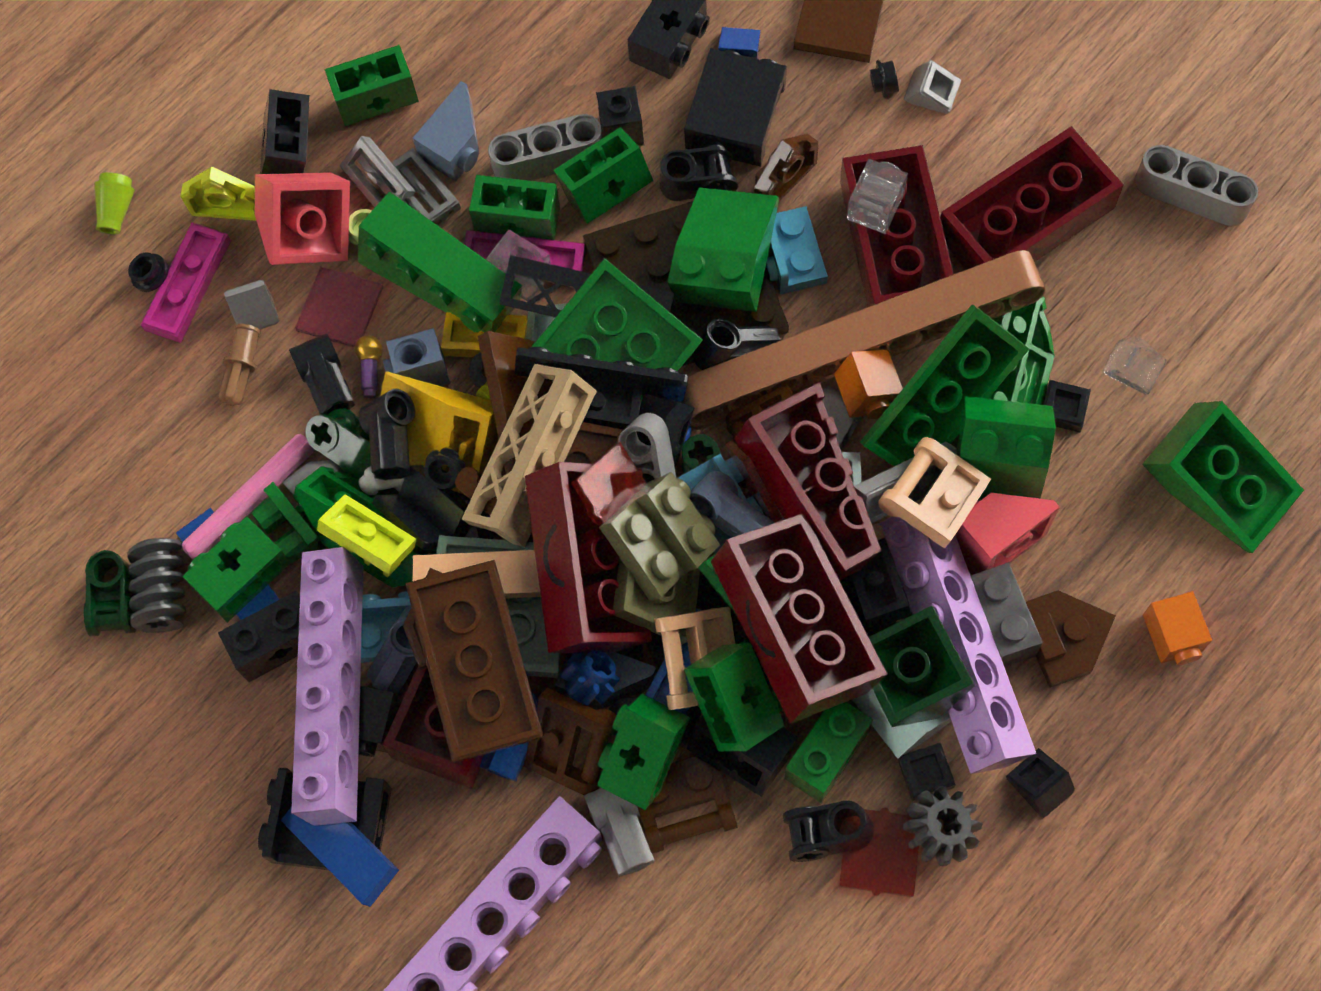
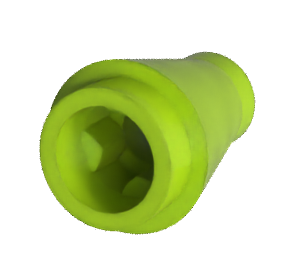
(112, 201)

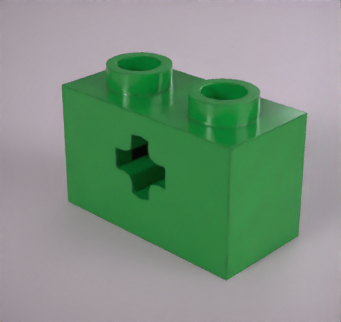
(372, 85)
(604, 175)
(515, 205)
(232, 590)
(734, 697)
(828, 750)
(635, 773)

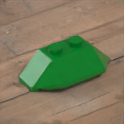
(1031, 375)
(323, 490)

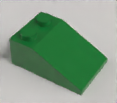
(723, 249)
(1008, 444)
(1224, 474)

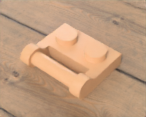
(947, 500)
(705, 632)

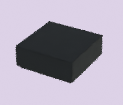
(1068, 404)
(926, 770)

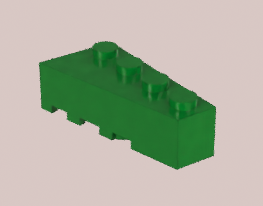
(433, 264)

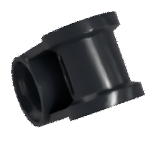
(699, 171)
(817, 830)

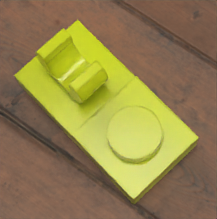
(366, 534)

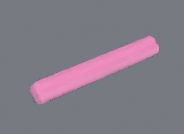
(248, 496)

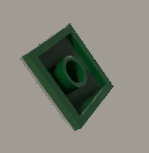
(921, 670)

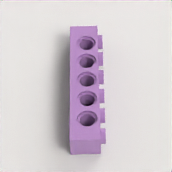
(328, 688)
(987, 716)
(557, 825)

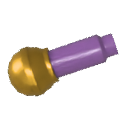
(368, 351)

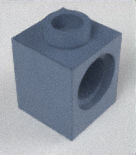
(418, 358)

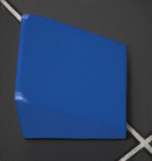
(741, 41)

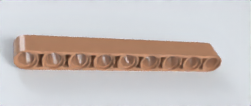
(891, 325)

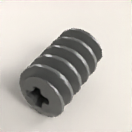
(153, 585)

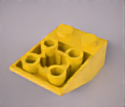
(446, 421)

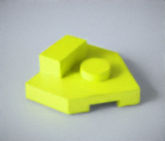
(219, 196)

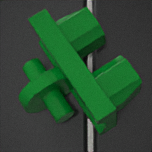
(277, 510)

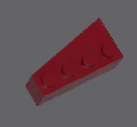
(806, 474)

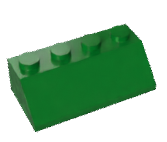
(966, 363)

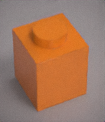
(868, 383)
(1177, 628)

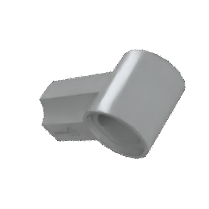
(621, 831)

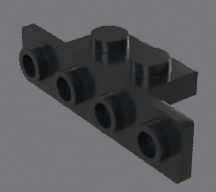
(617, 383)

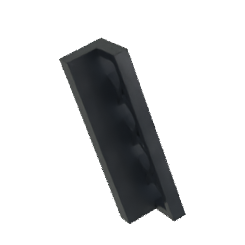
(559, 277)

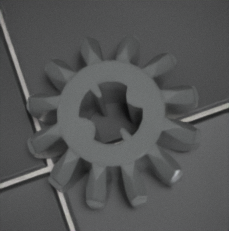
(957, 824)

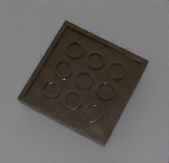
(645, 253)

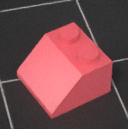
(303, 217)
(1003, 529)

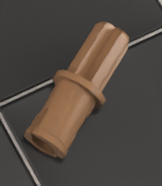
(239, 364)

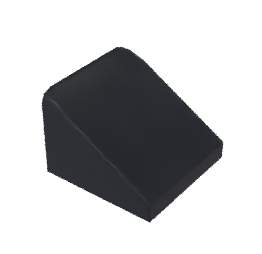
(1041, 782)

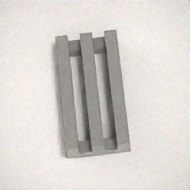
(367, 145)
(438, 211)

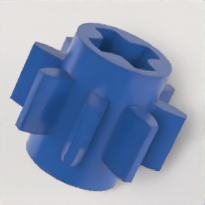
(590, 677)

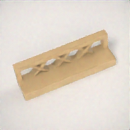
(554, 428)

